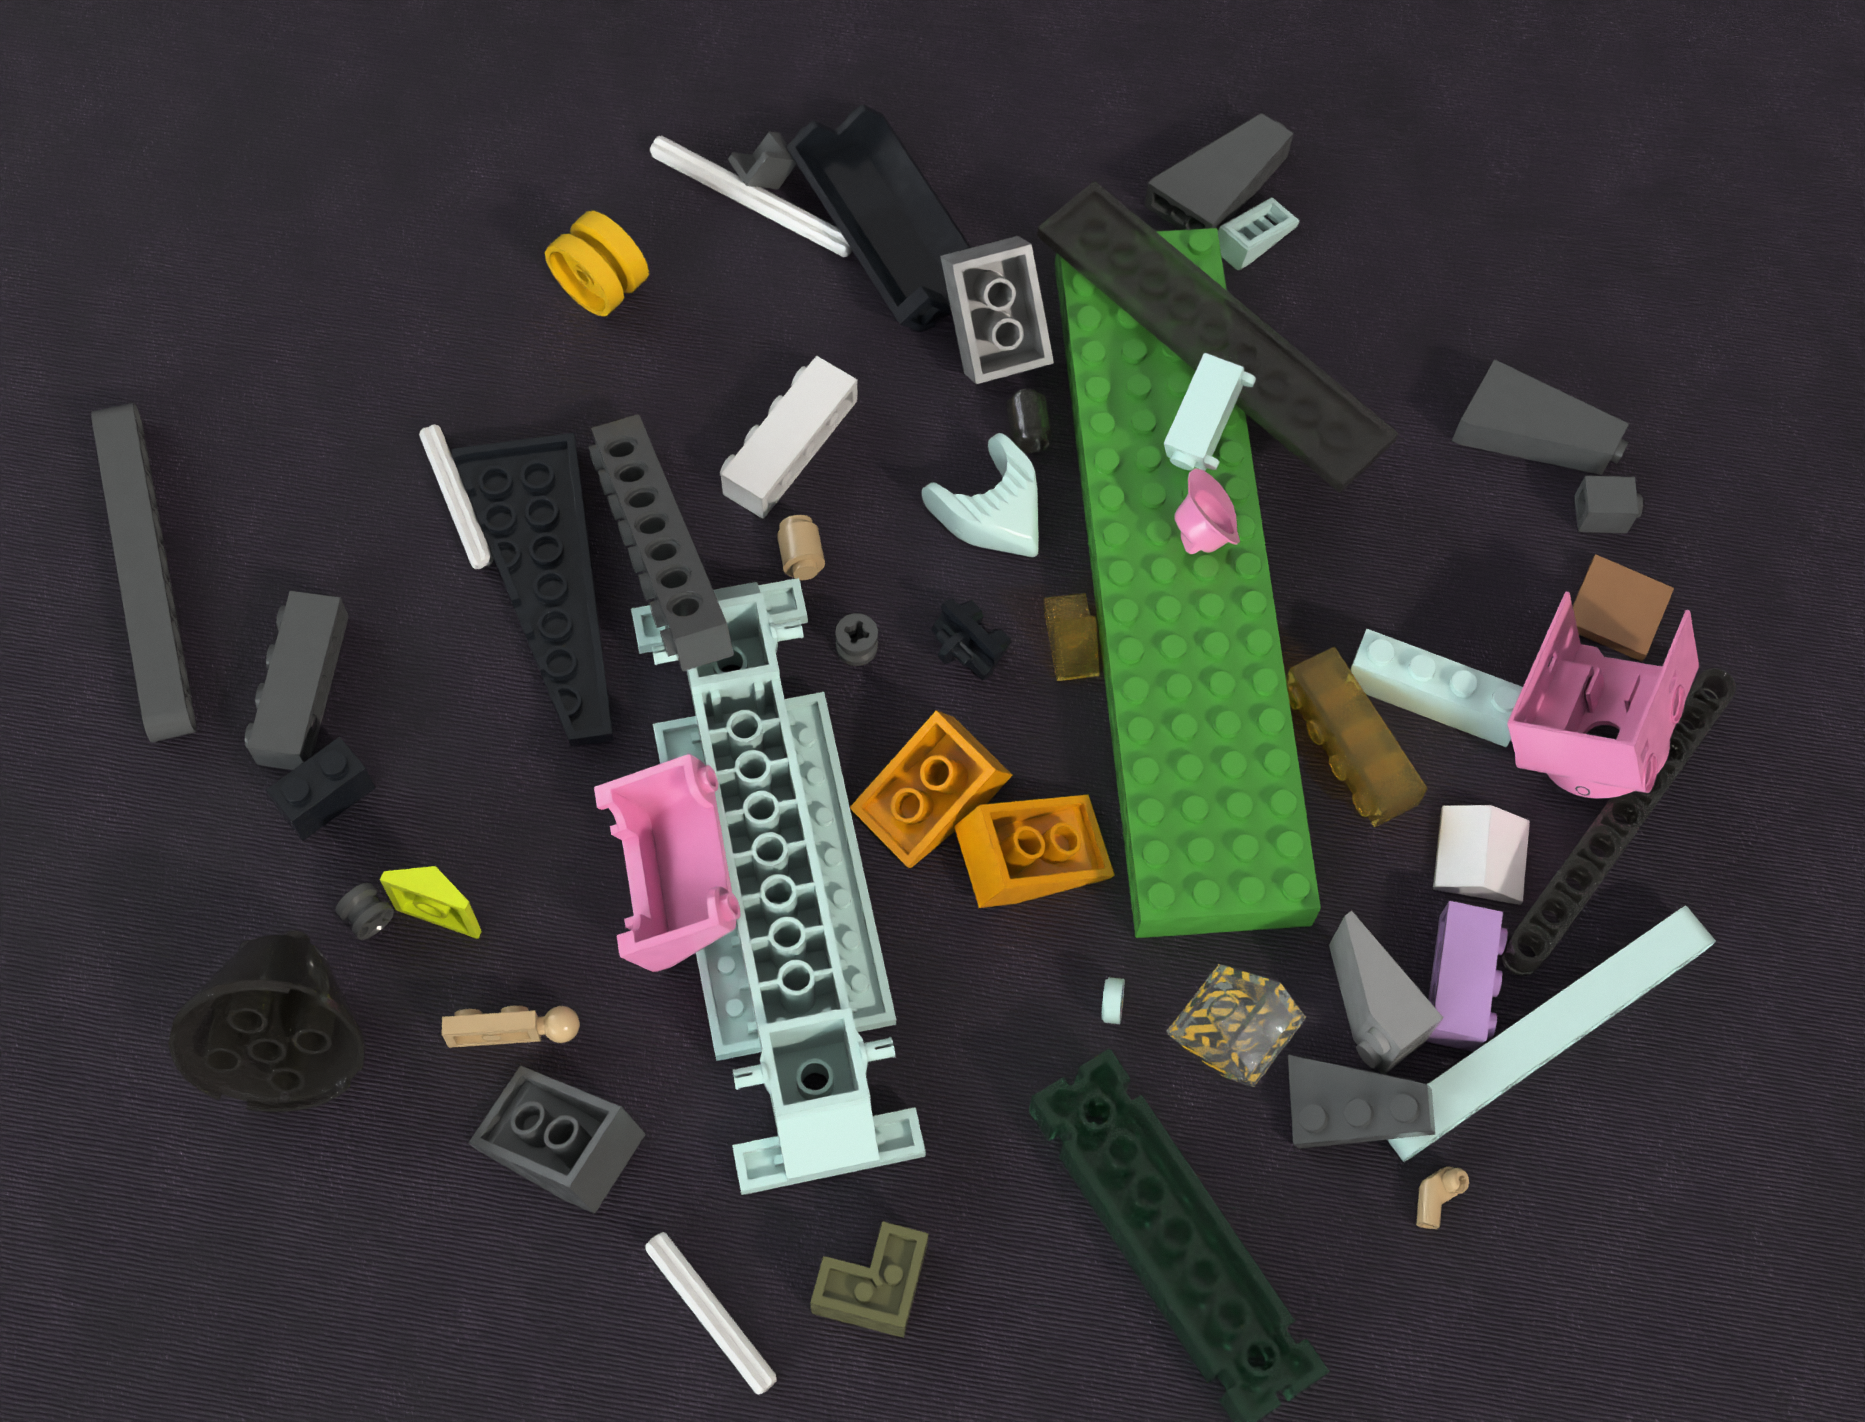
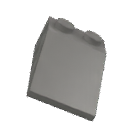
(1381, 1002)

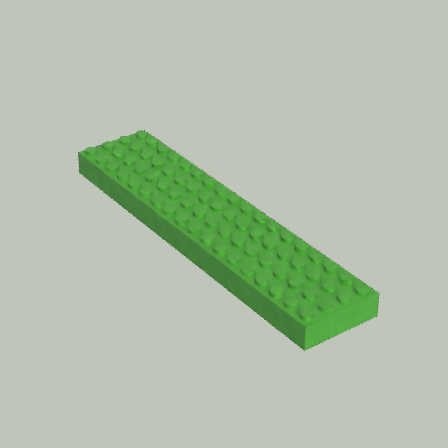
(1184, 640)

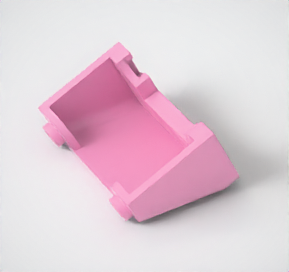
(671, 861)

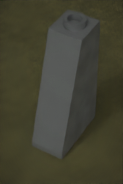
(1221, 177)
(1539, 423)

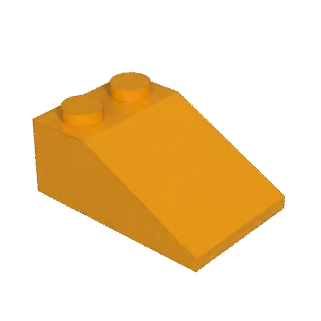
(929, 788)
(1032, 849)

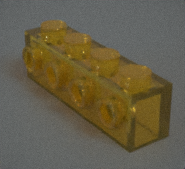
(1354, 737)

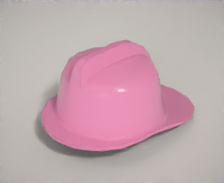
(1206, 515)

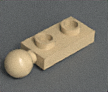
(512, 1025)

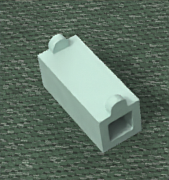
(1205, 413)

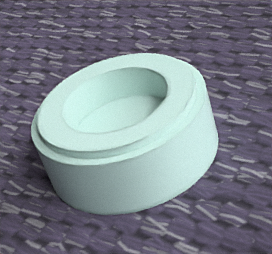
(1113, 1000)

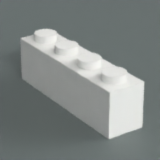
(788, 436)

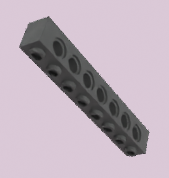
(660, 544)

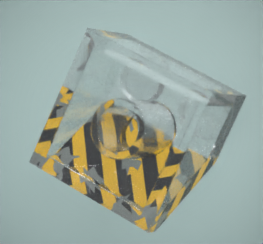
(1237, 1023)

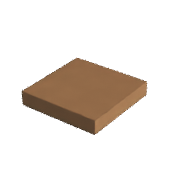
(1620, 607)

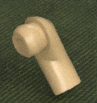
(1437, 1190)

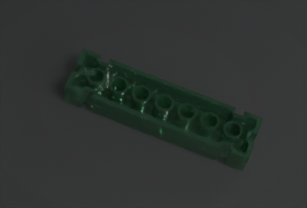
(1176, 1239)

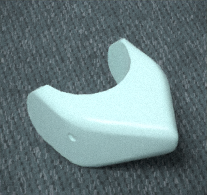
(1003, 516)

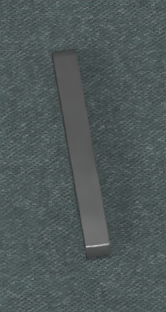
(143, 573)

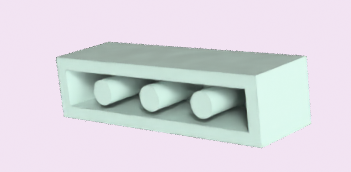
(1435, 687)

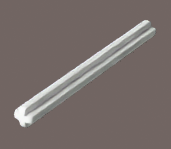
(752, 197)

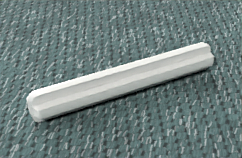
(456, 496)
(711, 1313)

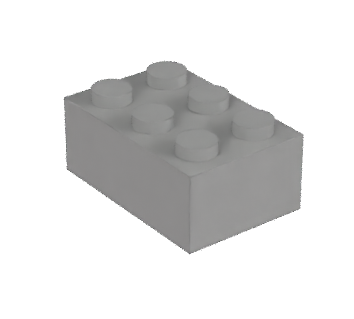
(997, 309)

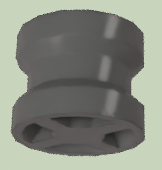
(859, 649)
(364, 911)

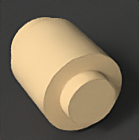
(800, 547)

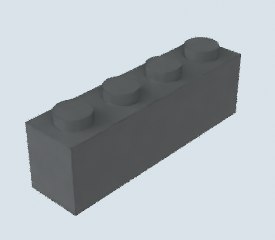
(297, 680)

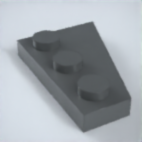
(1354, 1105)

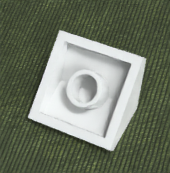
(1481, 853)

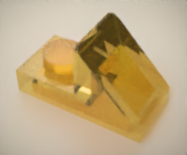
(1072, 636)

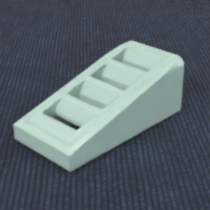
(1242, 251)

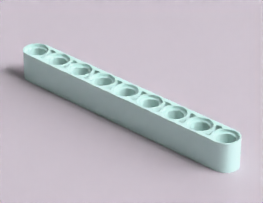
(1560, 1023)

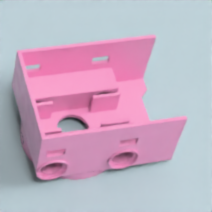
(1593, 690)

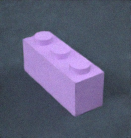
(1466, 975)

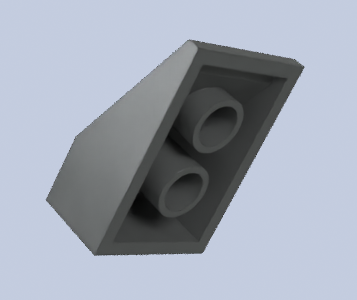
(559, 1137)

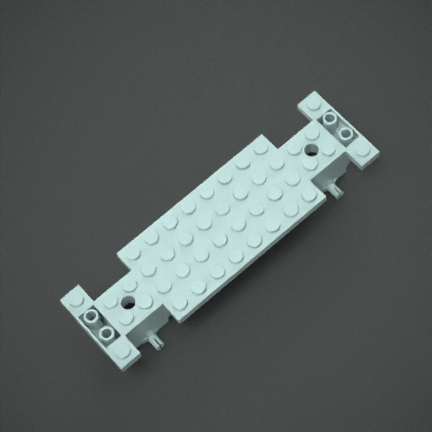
(806, 947)

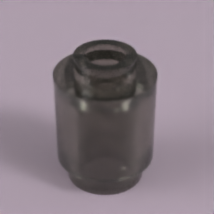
(1029, 420)

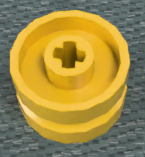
(597, 263)

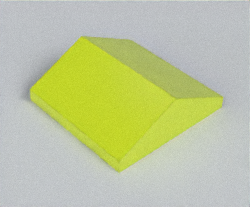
(430, 897)

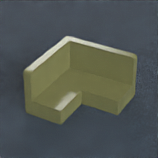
(876, 1295)

